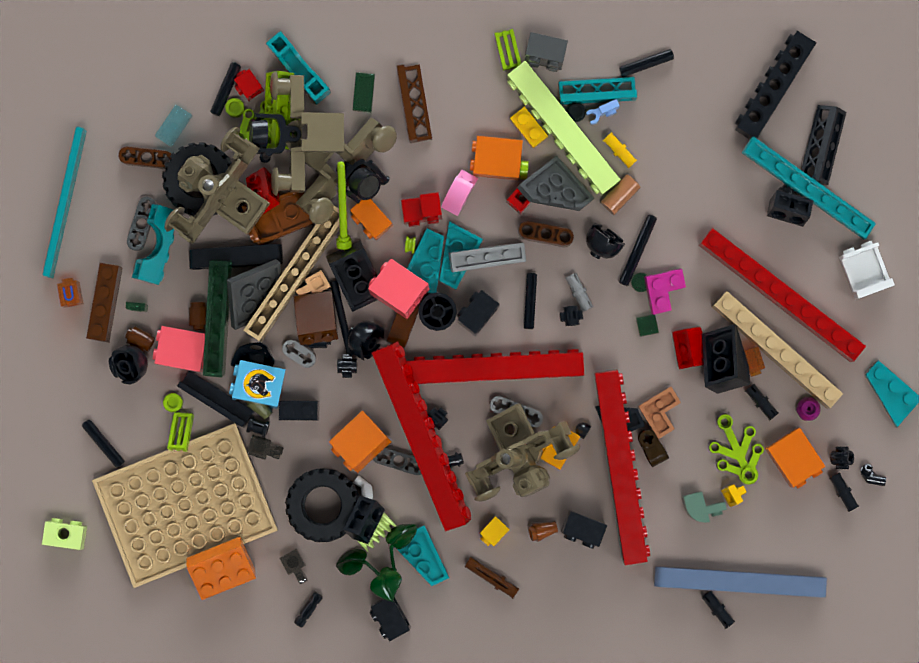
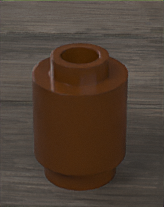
(197, 315)
(140, 338)

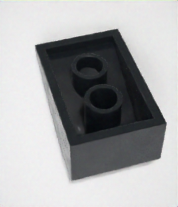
(353, 273)
(724, 360)

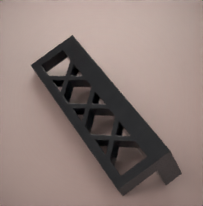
(827, 143)
(216, 399)

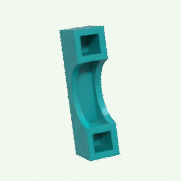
(294, 63)
(151, 267)

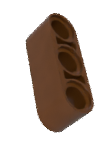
(555, 234)
(402, 328)

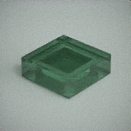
(139, 307)
(647, 325)

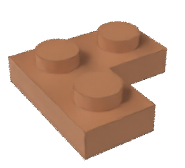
(655, 409)

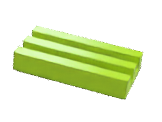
(504, 34)
(178, 446)

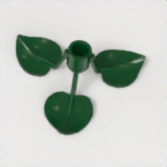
(388, 579)

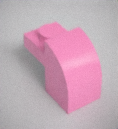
(459, 192)

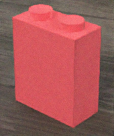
(398, 288)
(180, 349)

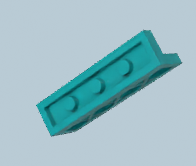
(597, 96)

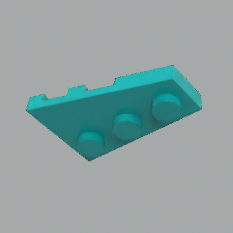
(457, 240)
(427, 259)
(893, 392)
(424, 557)

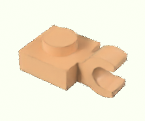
(315, 284)

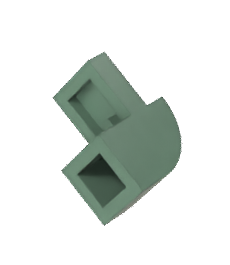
(697, 509)

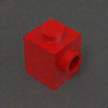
(248, 84)

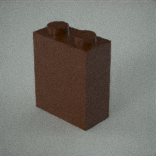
(315, 318)

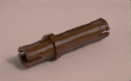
(511, 590)

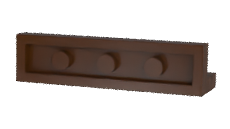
(407, 103)

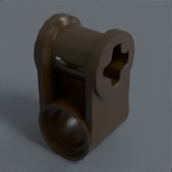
(654, 450)

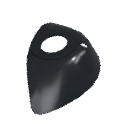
(252, 355)

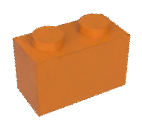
(371, 218)

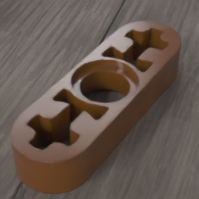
(133, 151)

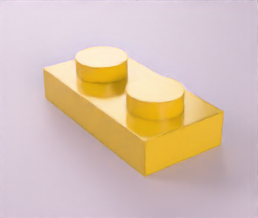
(528, 127)

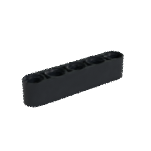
(240, 255)

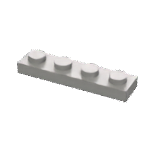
(487, 257)

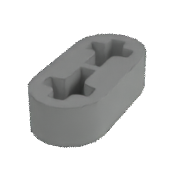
(296, 357)

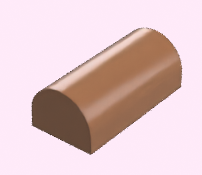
(620, 194)

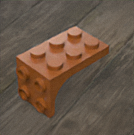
(280, 220)

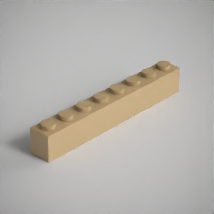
(292, 277)
(777, 350)

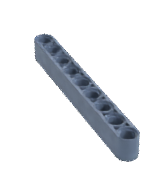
(740, 581)

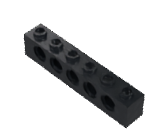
(803, 46)

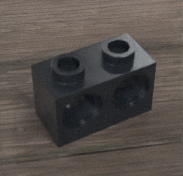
(790, 208)
(364, 519)

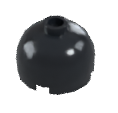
(603, 242)
(437, 311)
(364, 339)
(128, 364)

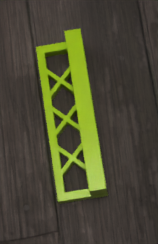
(279, 106)

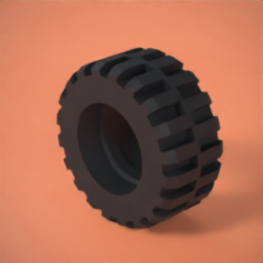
(176, 194)
(296, 504)

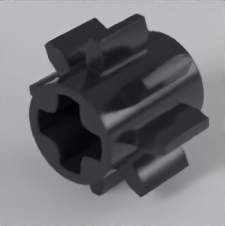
(571, 315)
(347, 366)
(438, 417)
(842, 457)

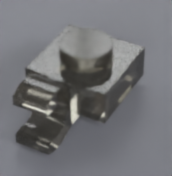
(261, 447)
(293, 563)

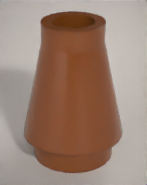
(539, 531)

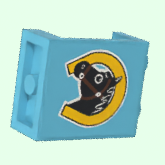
(257, 383)

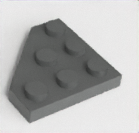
(555, 187)
(249, 290)

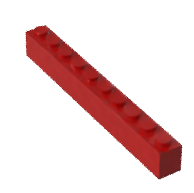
(782, 295)
(498, 367)
(421, 436)
(621, 467)

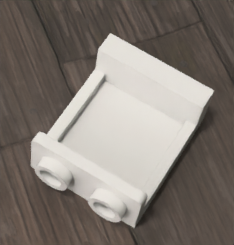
(865, 270)

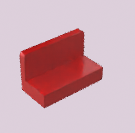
(688, 347)

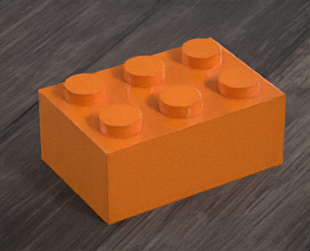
(220, 568)

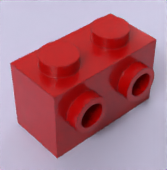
(261, 184)

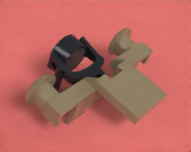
(324, 133)
(361, 181)

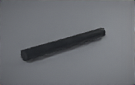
(341, 314)

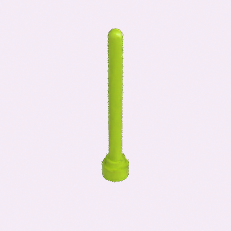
(343, 241)

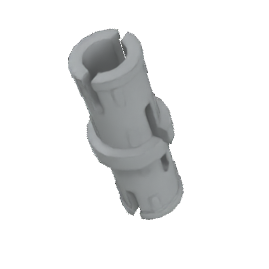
(579, 292)

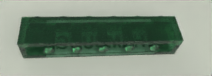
(217, 318)

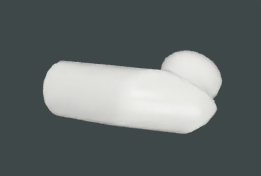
(366, 488)

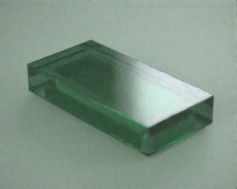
(363, 92)

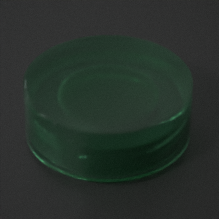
(638, 282)

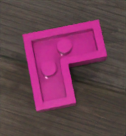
(659, 286)

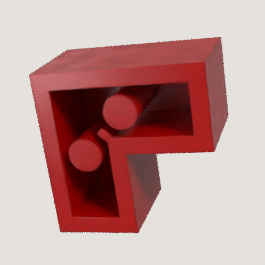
(422, 209)

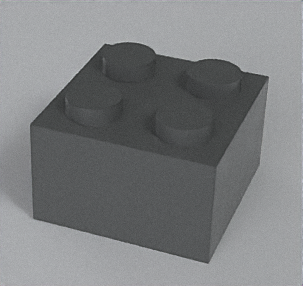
(545, 51)

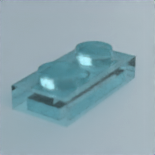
(173, 125)

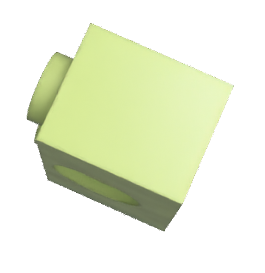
(53, 537)

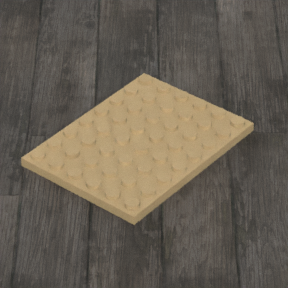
(184, 504)

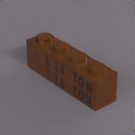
(104, 302)

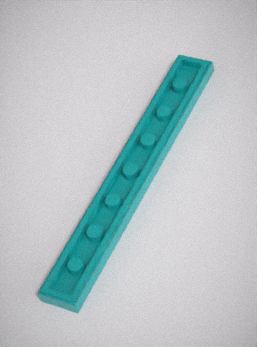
(808, 188)
(64, 202)

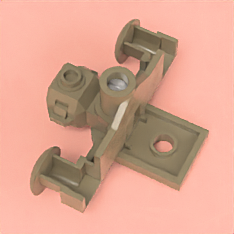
(221, 192)
(520, 454)

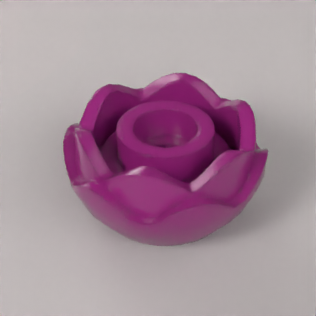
(802, 410)

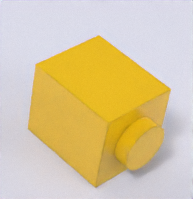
(493, 532)

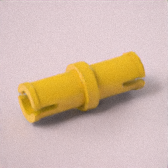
(620, 150)

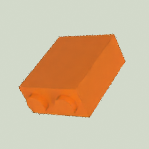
(496, 158)
(359, 442)
(795, 458)

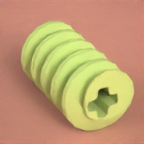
(384, 524)

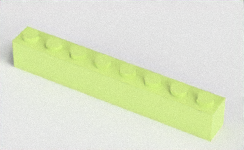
(563, 128)

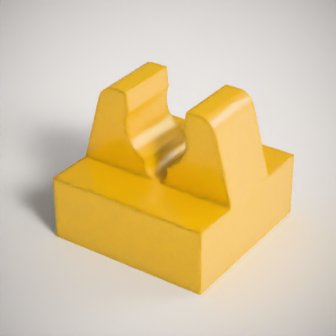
(733, 494)

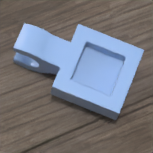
(607, 109)

